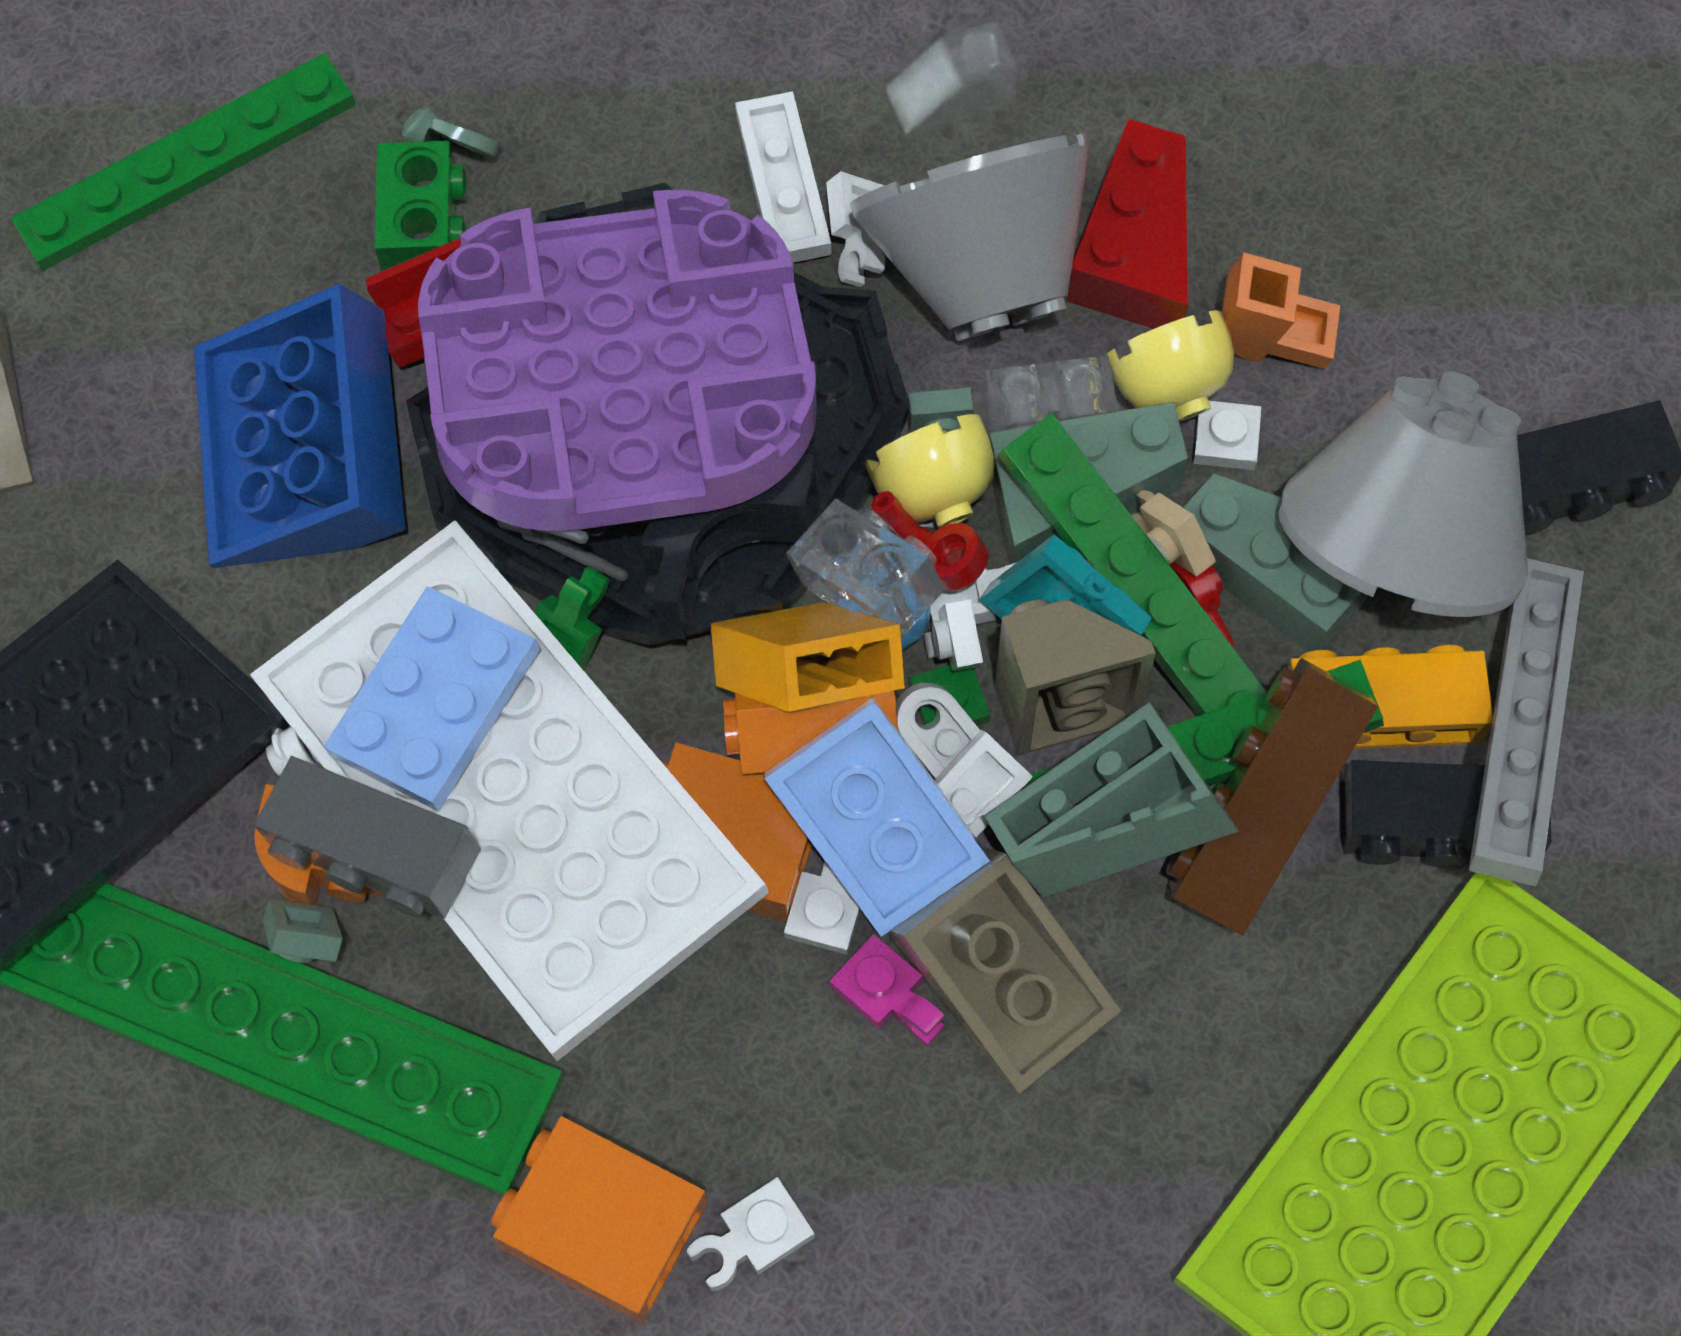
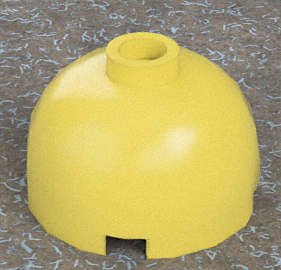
(1176, 365)
(937, 470)

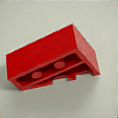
(1137, 233)

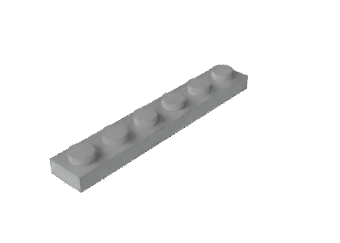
(1527, 726)

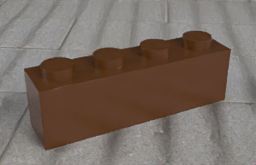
(1272, 793)

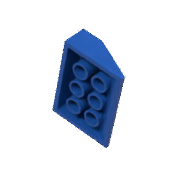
(299, 432)

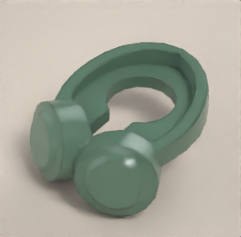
(429, 126)

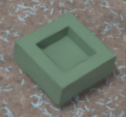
(940, 407)
(301, 931)

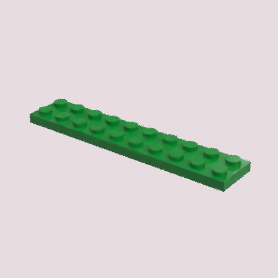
(291, 1035)

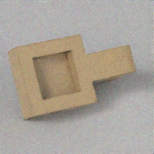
(1174, 532)

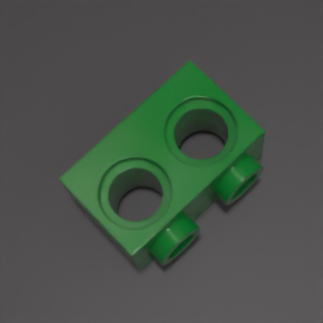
(411, 209)

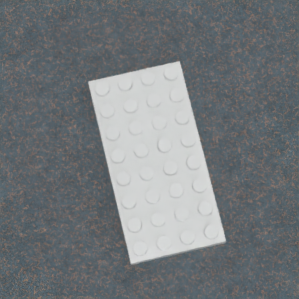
(589, 846)

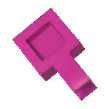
(884, 986)

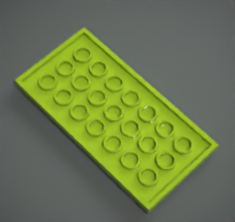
(1445, 1133)

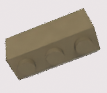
(1067, 673)

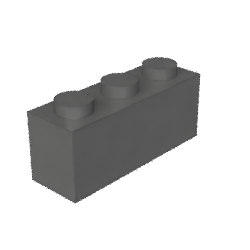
(366, 839)

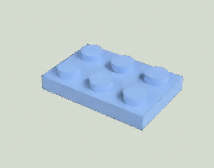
(432, 698)
(877, 817)

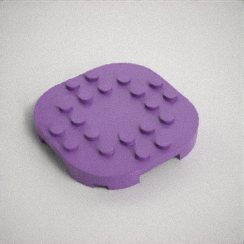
(617, 363)

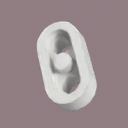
(945, 736)

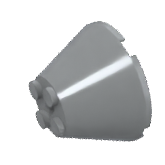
(986, 233)
(1418, 500)

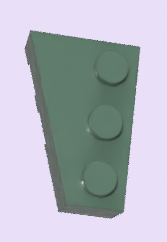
(1126, 447)
(1265, 566)
(1110, 808)

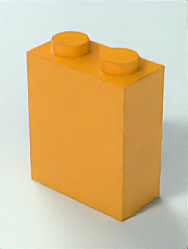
(807, 656)

